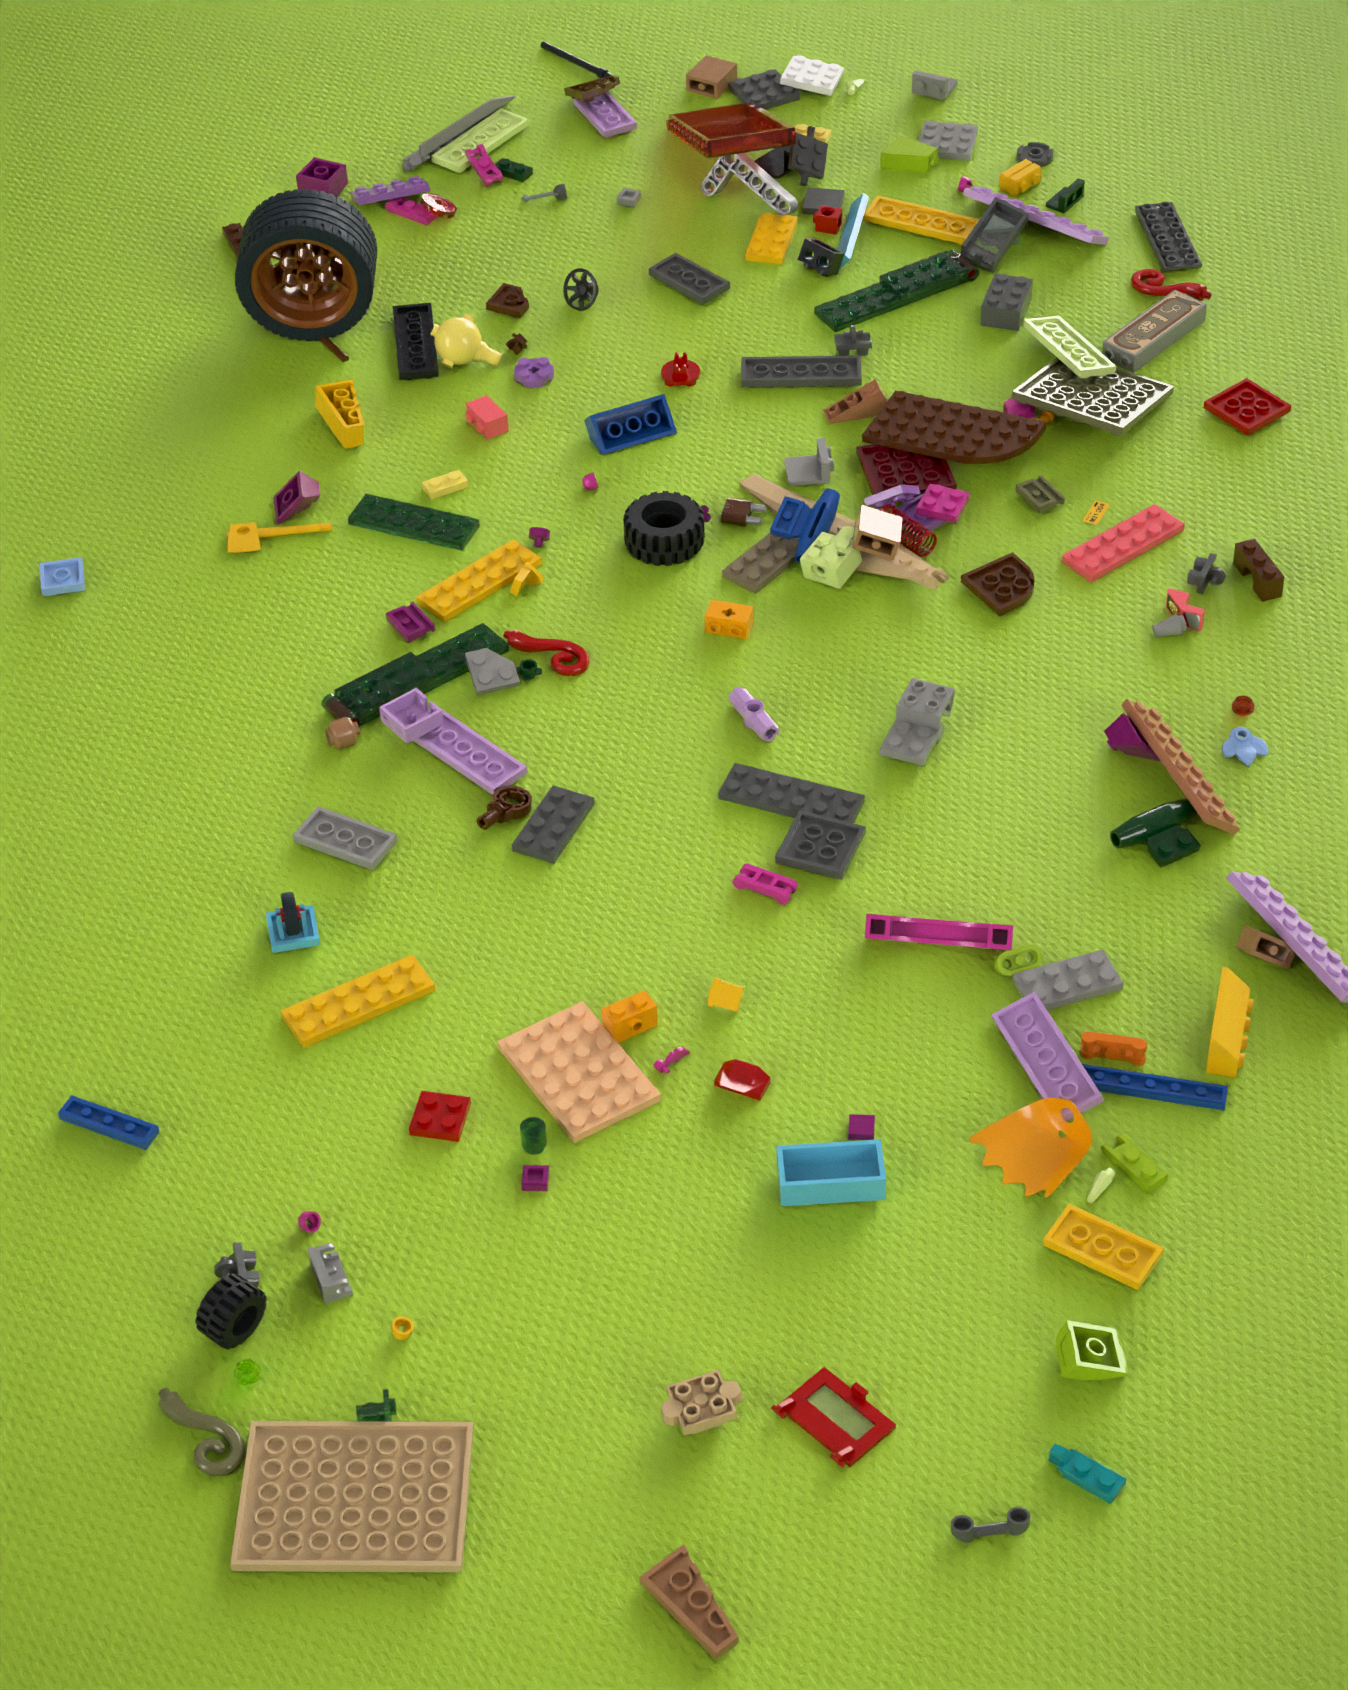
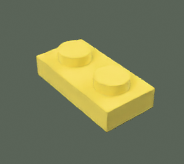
(820, 133)
(445, 484)

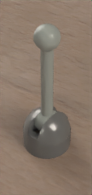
(559, 192)

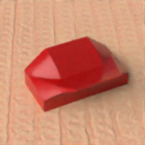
(743, 1079)

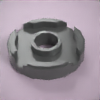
(1036, 153)

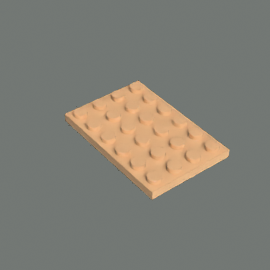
(578, 1071)

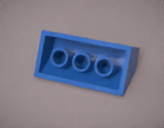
(630, 424)

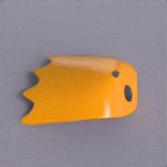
(1030, 1147)

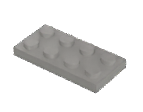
(345, 838)
(1070, 980)

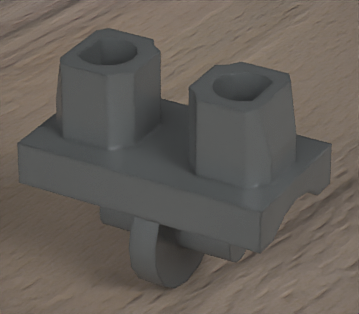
(853, 340)
(1205, 572)
(237, 1264)

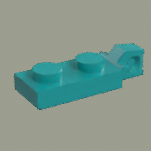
(1087, 1473)

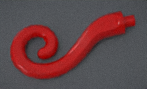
(1154, 287)
(529, 644)

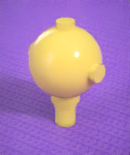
(460, 342)

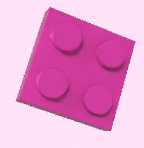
(942, 503)

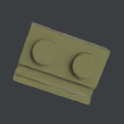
(1040, 494)

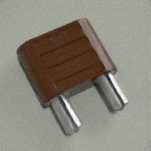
(739, 512)

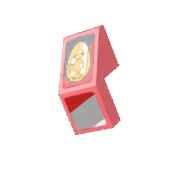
(1178, 602)

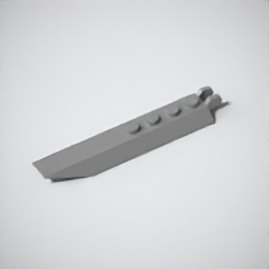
(453, 131)

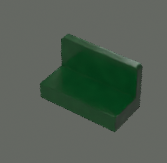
(1067, 197)

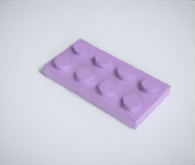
(606, 115)

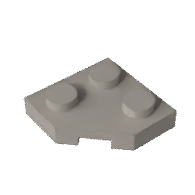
(491, 671)

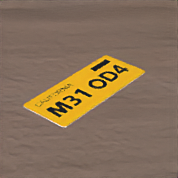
(1096, 512)

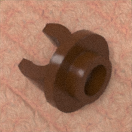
(517, 343)

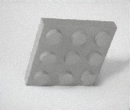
(951, 139)

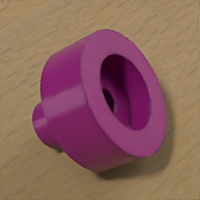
(539, 535)

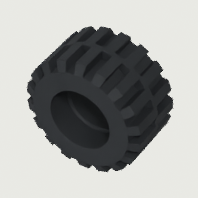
(231, 1311)

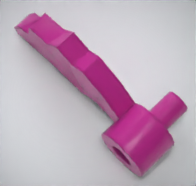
(673, 1057)

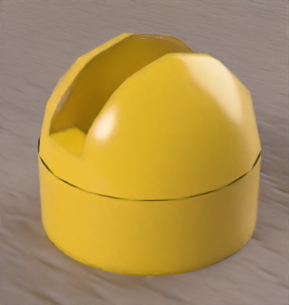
(402, 1321)

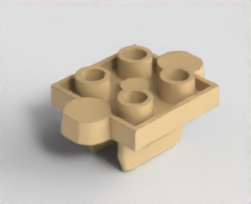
(701, 1403)

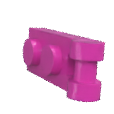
(410, 210)

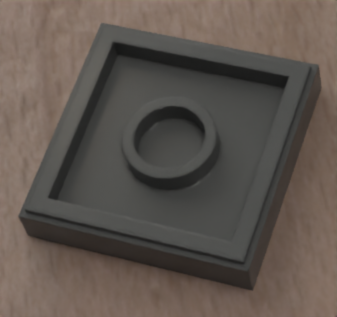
(818, 196)

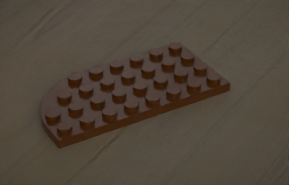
(951, 430)

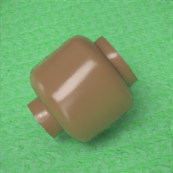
(342, 733)

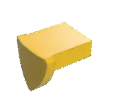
(527, 575)
(725, 995)

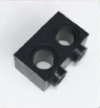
(822, 253)

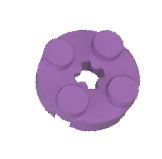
(533, 372)

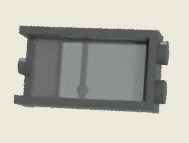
(994, 234)

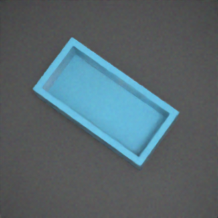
(831, 1172)

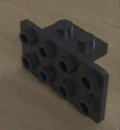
(775, 162)

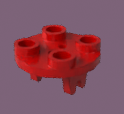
(680, 371)

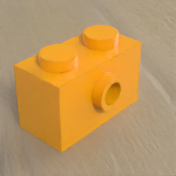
(630, 1016)

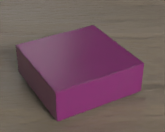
(861, 1127)
(535, 1178)

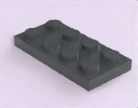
(689, 278)
(553, 824)

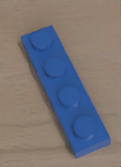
(108, 1122)

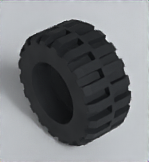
(664, 528)

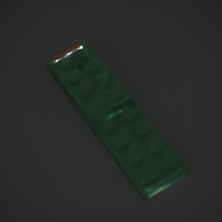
(898, 289)
(426, 671)

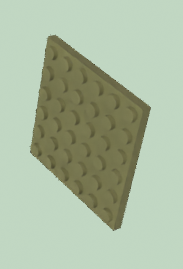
(1103, 402)

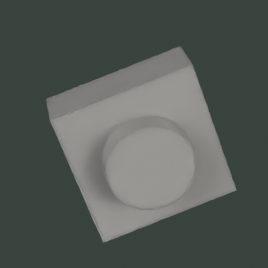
(628, 197)

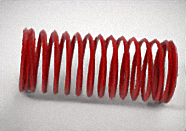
(922, 535)

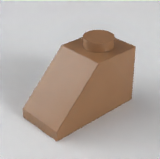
(1265, 947)

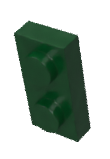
(514, 170)

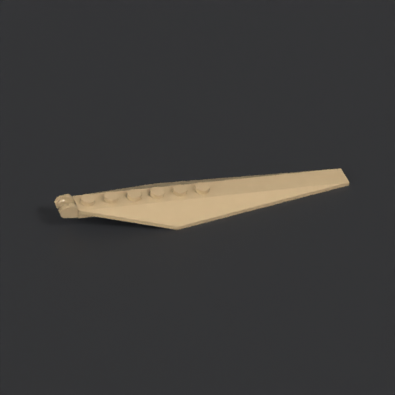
(905, 563)

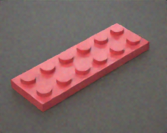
(1122, 542)

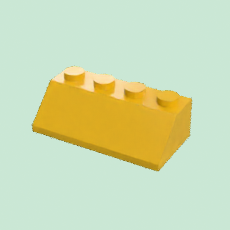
(1229, 1025)

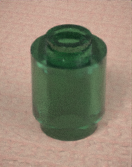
(533, 1135)

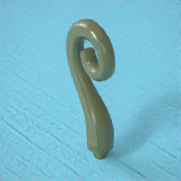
(180, 1413)

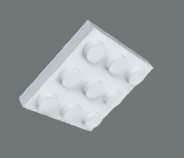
(812, 75)

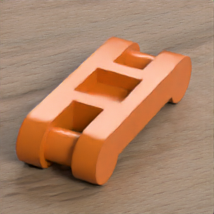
(1113, 1047)

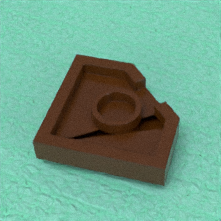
(508, 301)

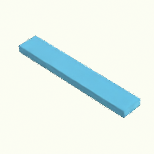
(852, 227)

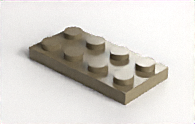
(762, 562)

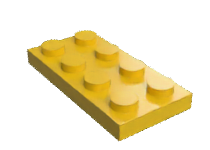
(771, 238)
(1103, 1246)

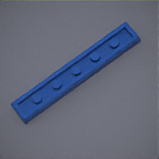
(1158, 1087)

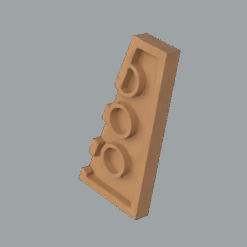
(683, 1593)

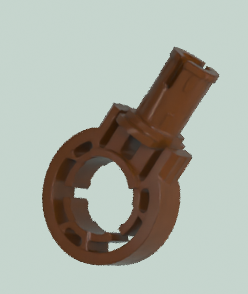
(503, 811)

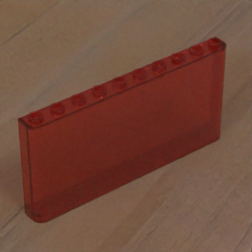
(731, 130)

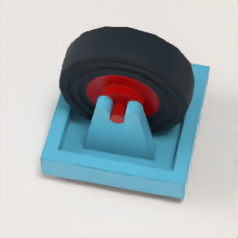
(292, 925)

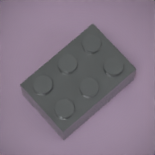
(1006, 302)

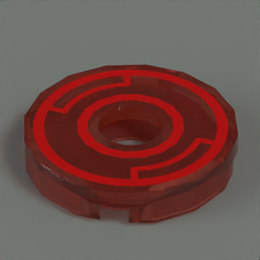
(438, 205)

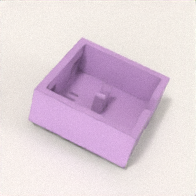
(409, 716)

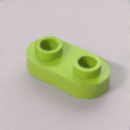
(1017, 960)

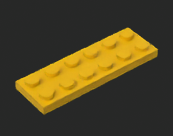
(919, 219)
(477, 581)
(357, 1001)

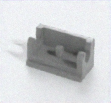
(329, 1273)

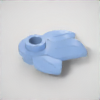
(1244, 748)

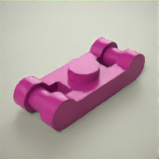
(484, 165)
(765, 883)

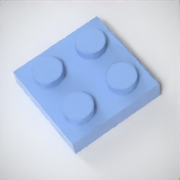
(62, 576)

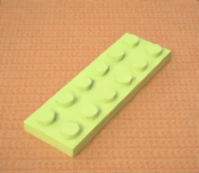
(489, 132)
(1069, 347)

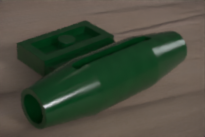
(1160, 831)

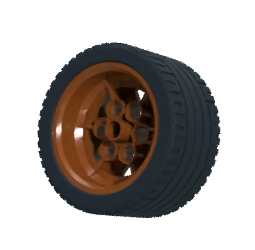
(295, 293)

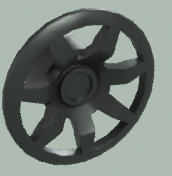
(583, 289)

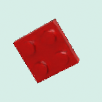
(440, 1116)

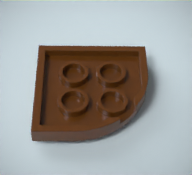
(1001, 583)

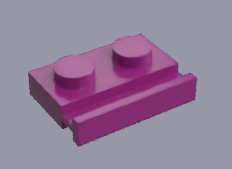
(410, 622)

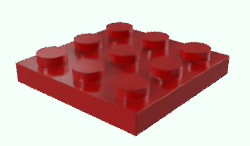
(1247, 406)

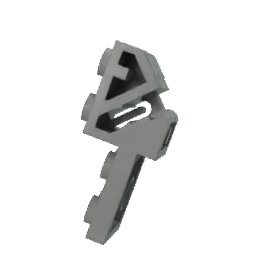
(918, 721)

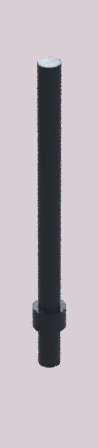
(600, 72)

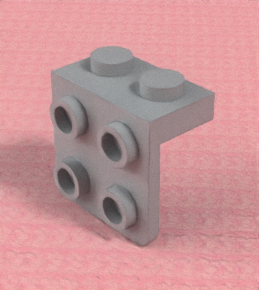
(932, 85)
(810, 469)

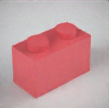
(486, 417)

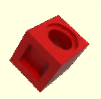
(828, 219)

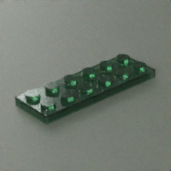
(414, 522)

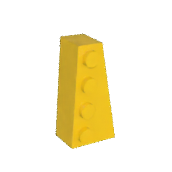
(341, 411)

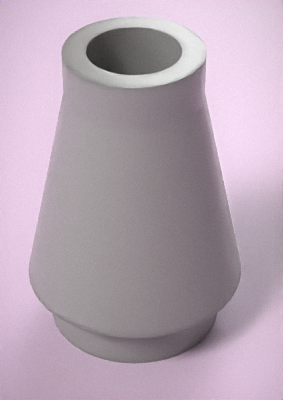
(1170, 627)

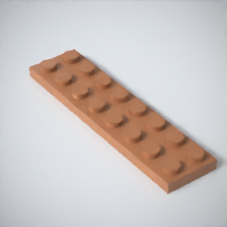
(1181, 767)

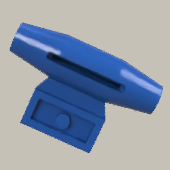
(800, 521)

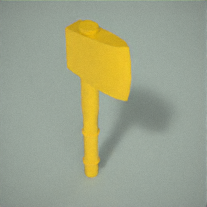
(246, 536)

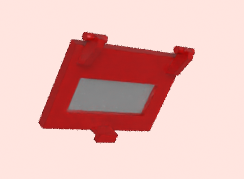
(836, 1416)

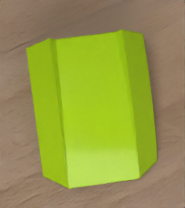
(1090, 1352)

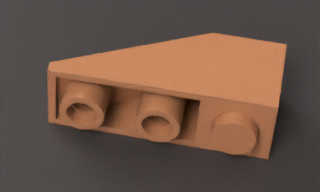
(860, 404)

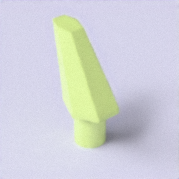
(853, 86)
(1100, 1183)

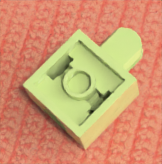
(831, 558)

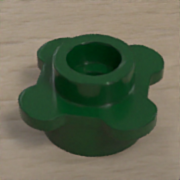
(528, 669)

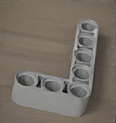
(751, 180)

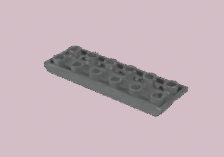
(1167, 236)

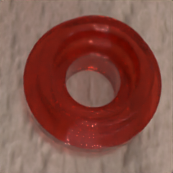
(1243, 705)

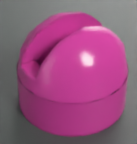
(964, 183)
(589, 482)
(312, 1218)

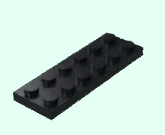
(413, 341)

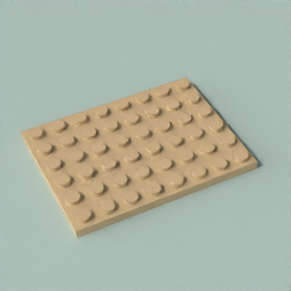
(354, 1497)

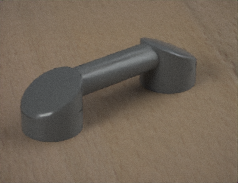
(1017, 1523)

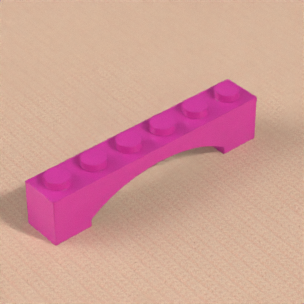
(939, 932)

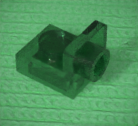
(377, 1411)

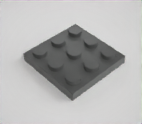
(764, 90)
(820, 844)

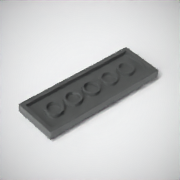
(801, 371)
(788, 794)

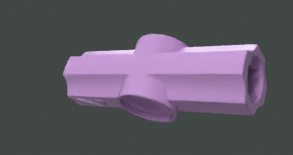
(753, 714)

